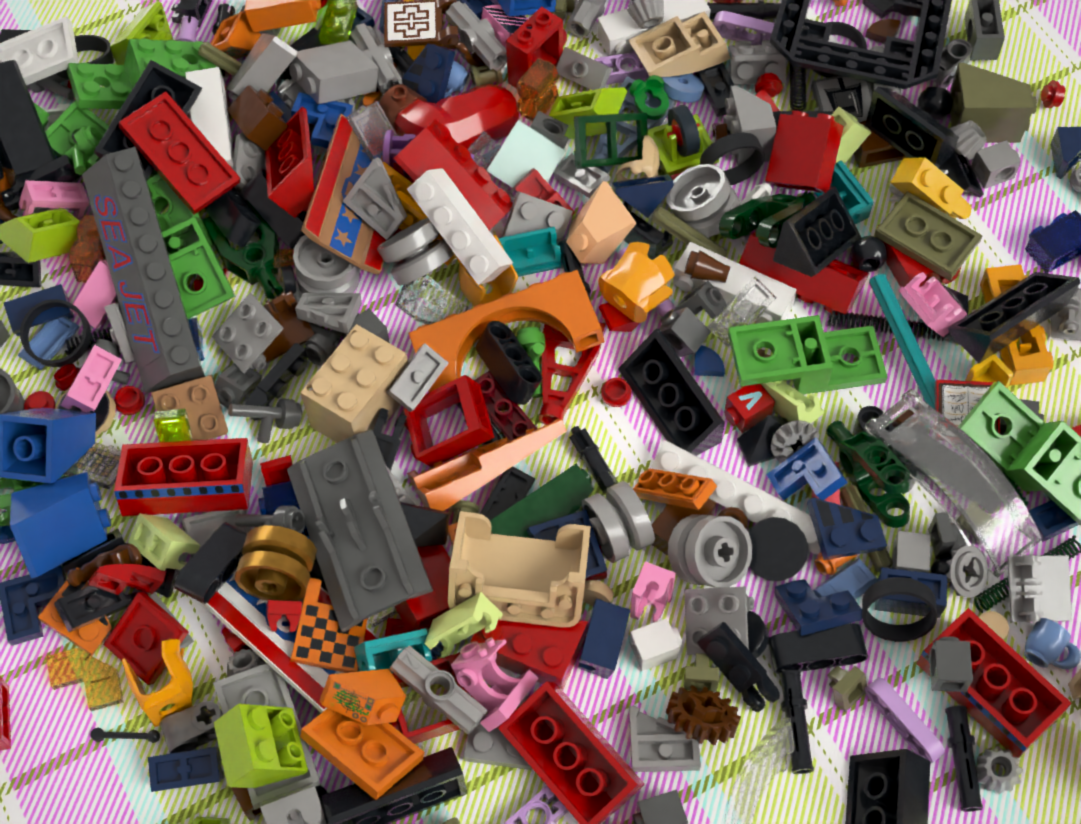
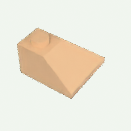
(599, 226)

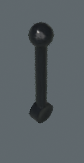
(98, 735)

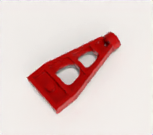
(554, 401)

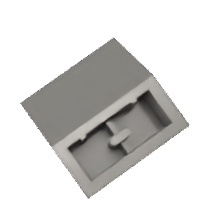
(749, 115)

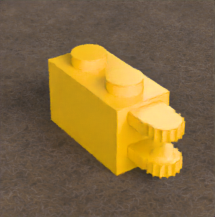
(932, 186)

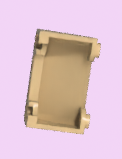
(520, 575)

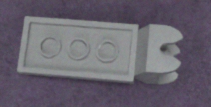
(290, 799)

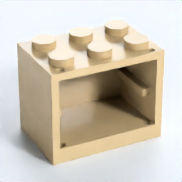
(353, 385)

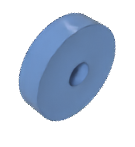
(683, 88)

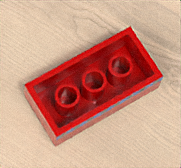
(184, 477)
(1006, 691)

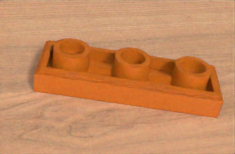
(674, 488)

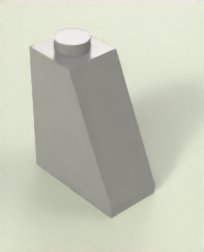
(262, 65)

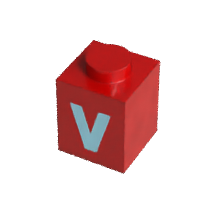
(748, 406)

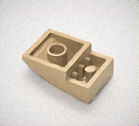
(680, 47)

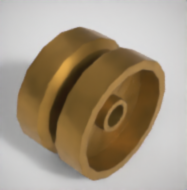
(275, 563)

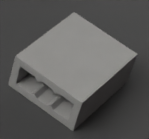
(334, 72)

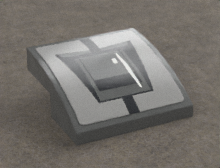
(845, 92)

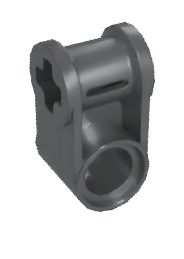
(953, 53)
(189, 728)

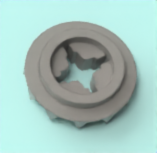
(789, 434)
(975, 564)

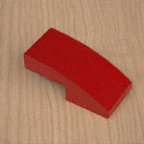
(538, 187)
(116, 577)

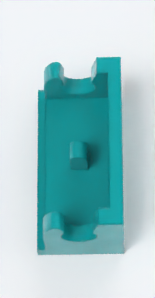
(852, 193)
(533, 251)
(383, 651)

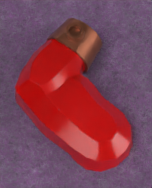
(465, 115)

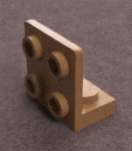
(201, 404)

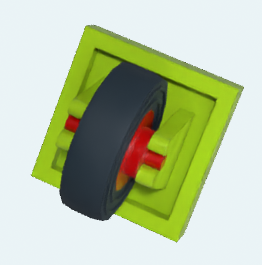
(680, 140)

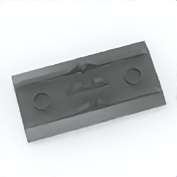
(358, 529)

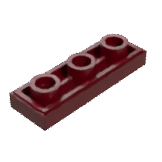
(510, 423)

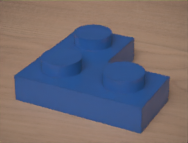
(322, 116)
(808, 465)

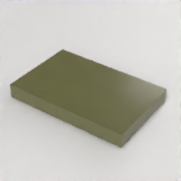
(928, 235)

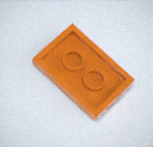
(367, 754)

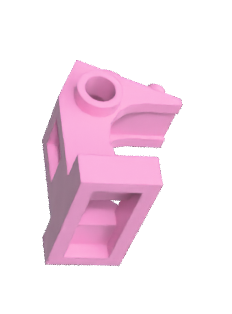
(506, 693)

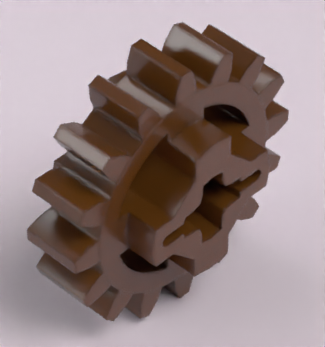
(702, 715)

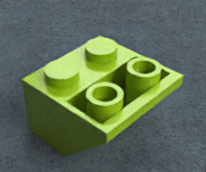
(147, 24)
(587, 103)
(40, 234)
(259, 745)

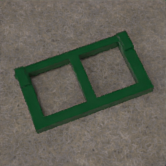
(580, 139)

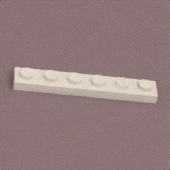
(734, 491)

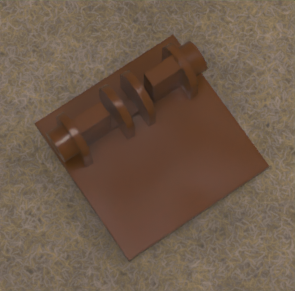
(294, 329)

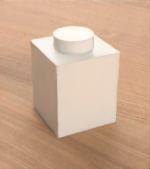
(655, 644)

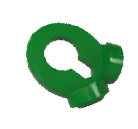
(654, 86)

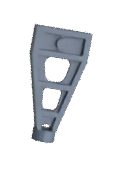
(628, 129)

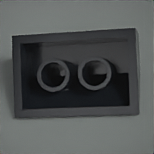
(909, 128)
(888, 788)

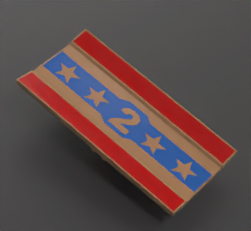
(329, 219)

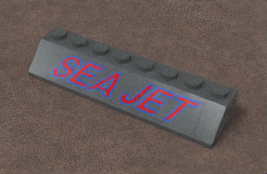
(142, 271)

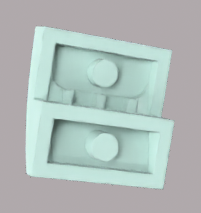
(522, 152)

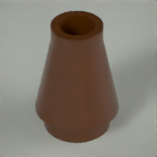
(706, 267)

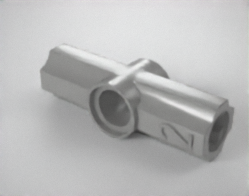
(585, 16)
(477, 35)
(368, 42)
(455, 704)

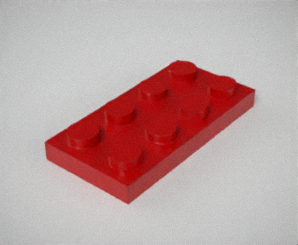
(179, 152)

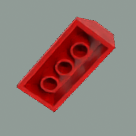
(437, 149)
(291, 167)
(833, 286)
(570, 755)

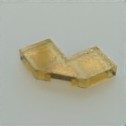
(78, 666)

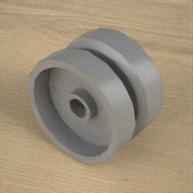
(702, 198)
(415, 251)
(321, 270)
(619, 521)
(710, 550)

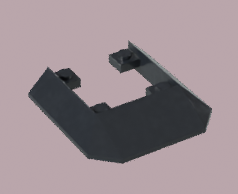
(900, 65)

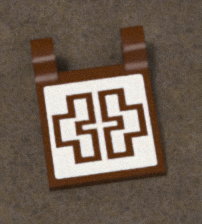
(418, 24)

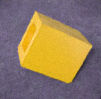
(990, 371)

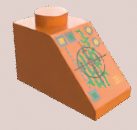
(235, 36)
(364, 696)

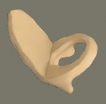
(649, 163)

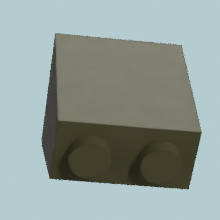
(992, 102)

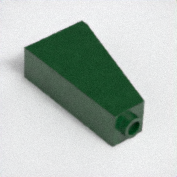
(551, 501)

